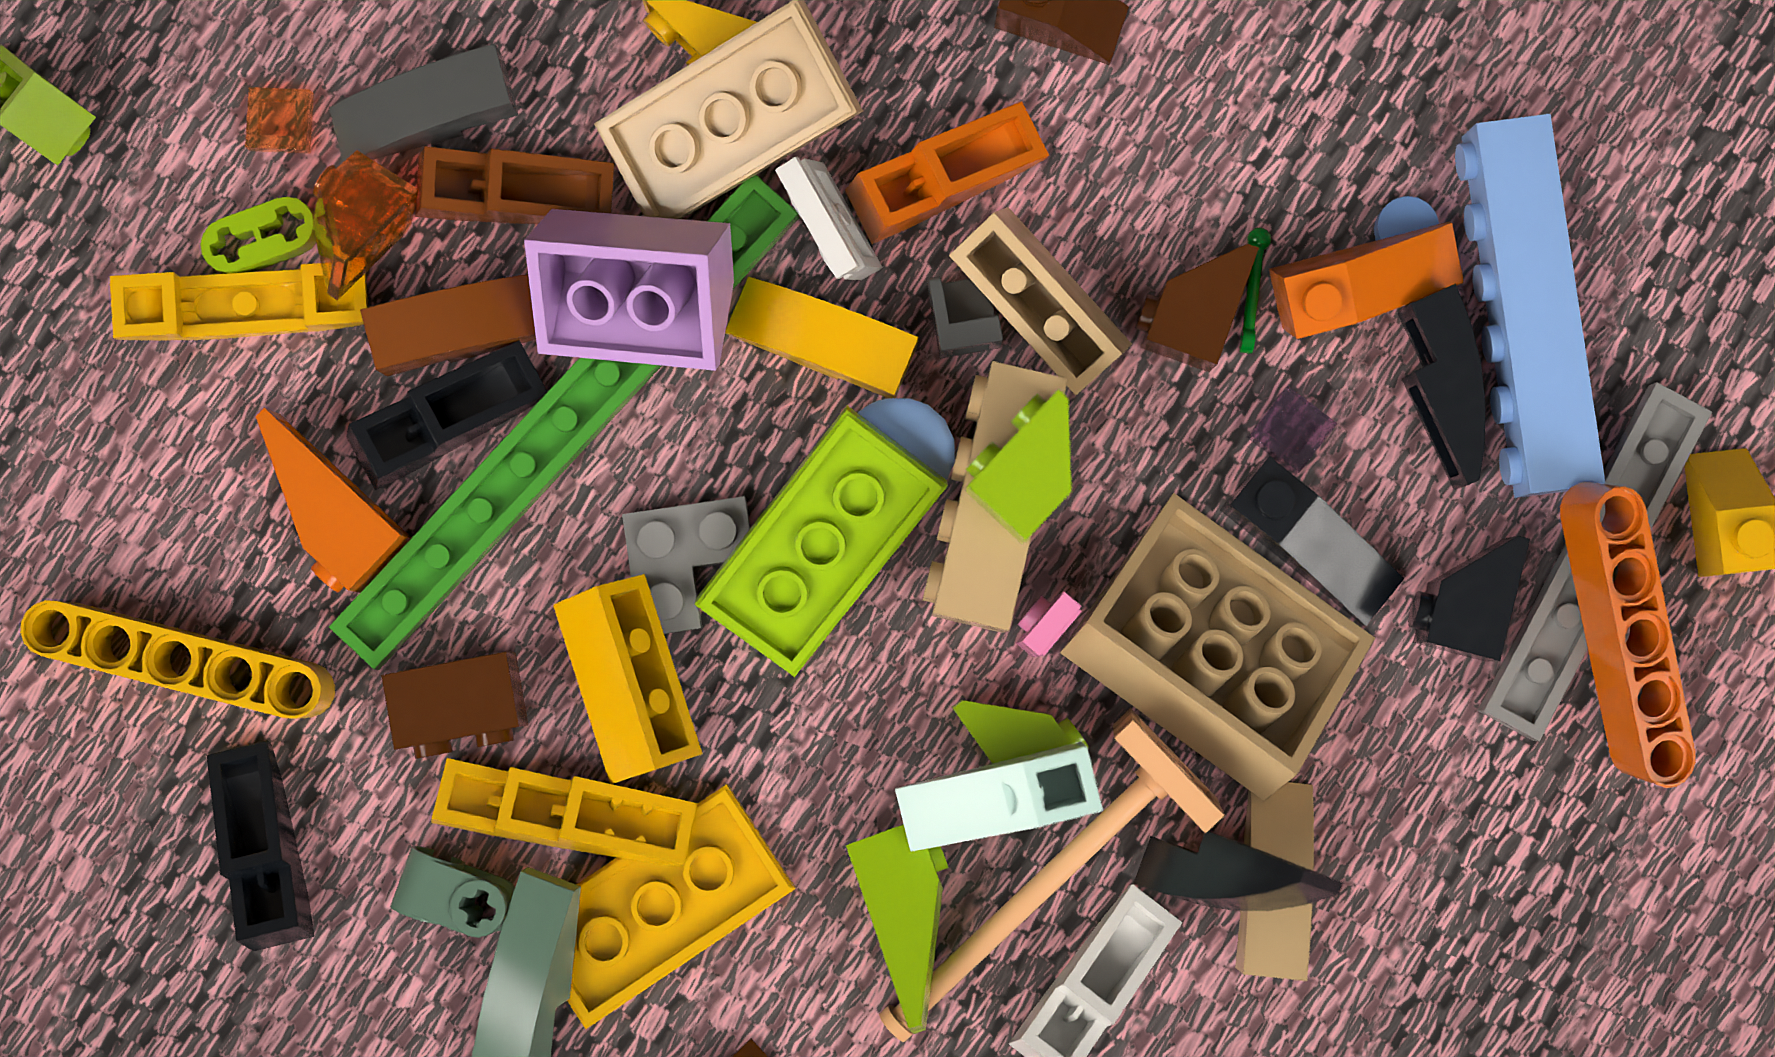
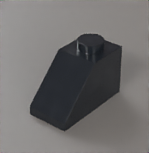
(1472, 603)

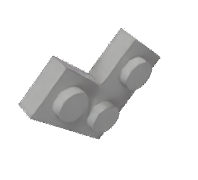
(675, 540)

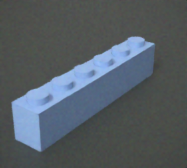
(1530, 306)

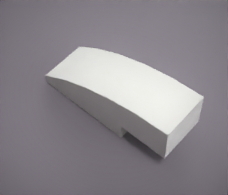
(1098, 979)

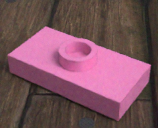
(1046, 623)

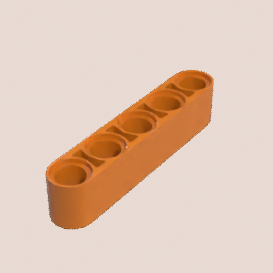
(1606, 612)

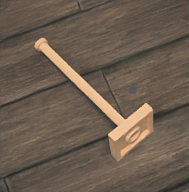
(1159, 775)

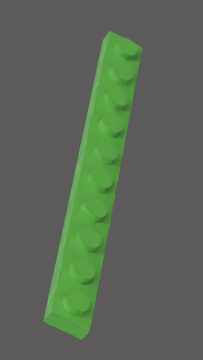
(528, 463)

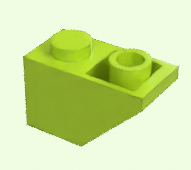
(1030, 472)

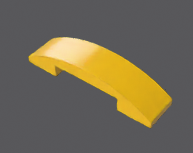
(230, 304)

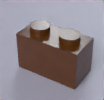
(454, 702)

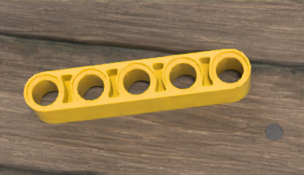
(150, 655)

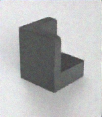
(962, 318)

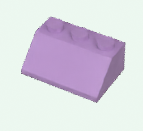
(630, 288)

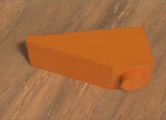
(1365, 280)
(331, 515)

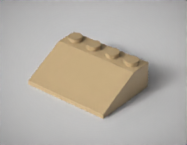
(1220, 648)

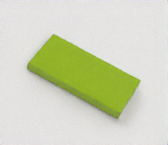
(821, 541)

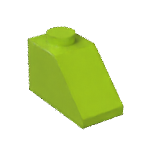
(40, 110)
(1013, 732)

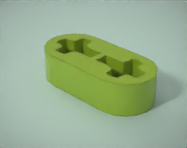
(255, 223)

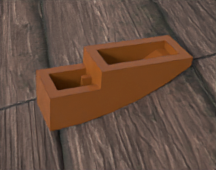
(508, 185)
(449, 324)

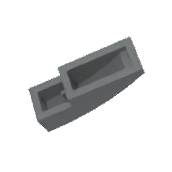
(425, 105)

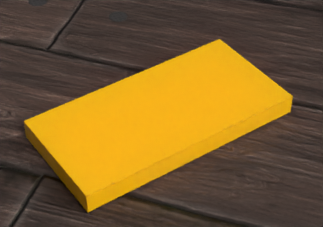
(654, 917)

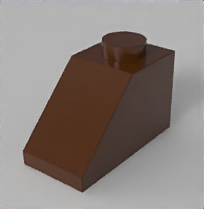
(1074, 26)
(1197, 310)

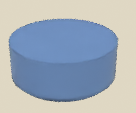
(1404, 216)

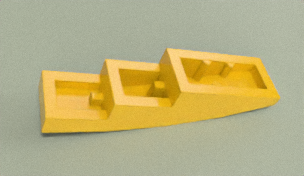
(564, 813)

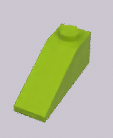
(905, 911)

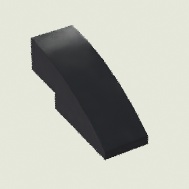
(1449, 384)
(445, 414)
(258, 847)
(1230, 876)

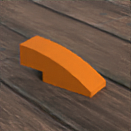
(945, 171)

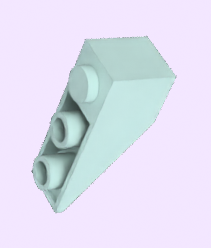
(1000, 798)

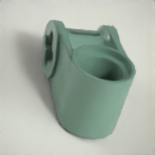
(447, 891)

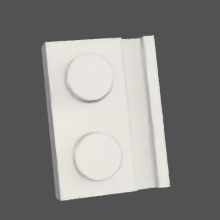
(828, 219)

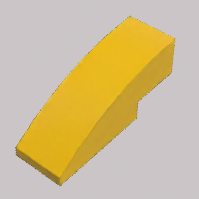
(823, 336)

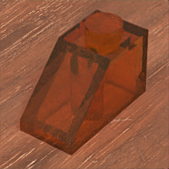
(358, 218)

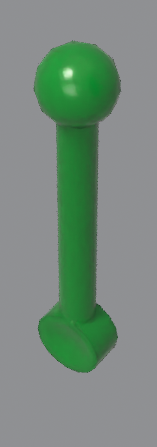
(1260, 238)

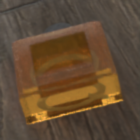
(279, 120)

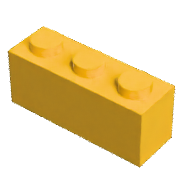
(627, 678)

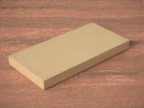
(729, 114)

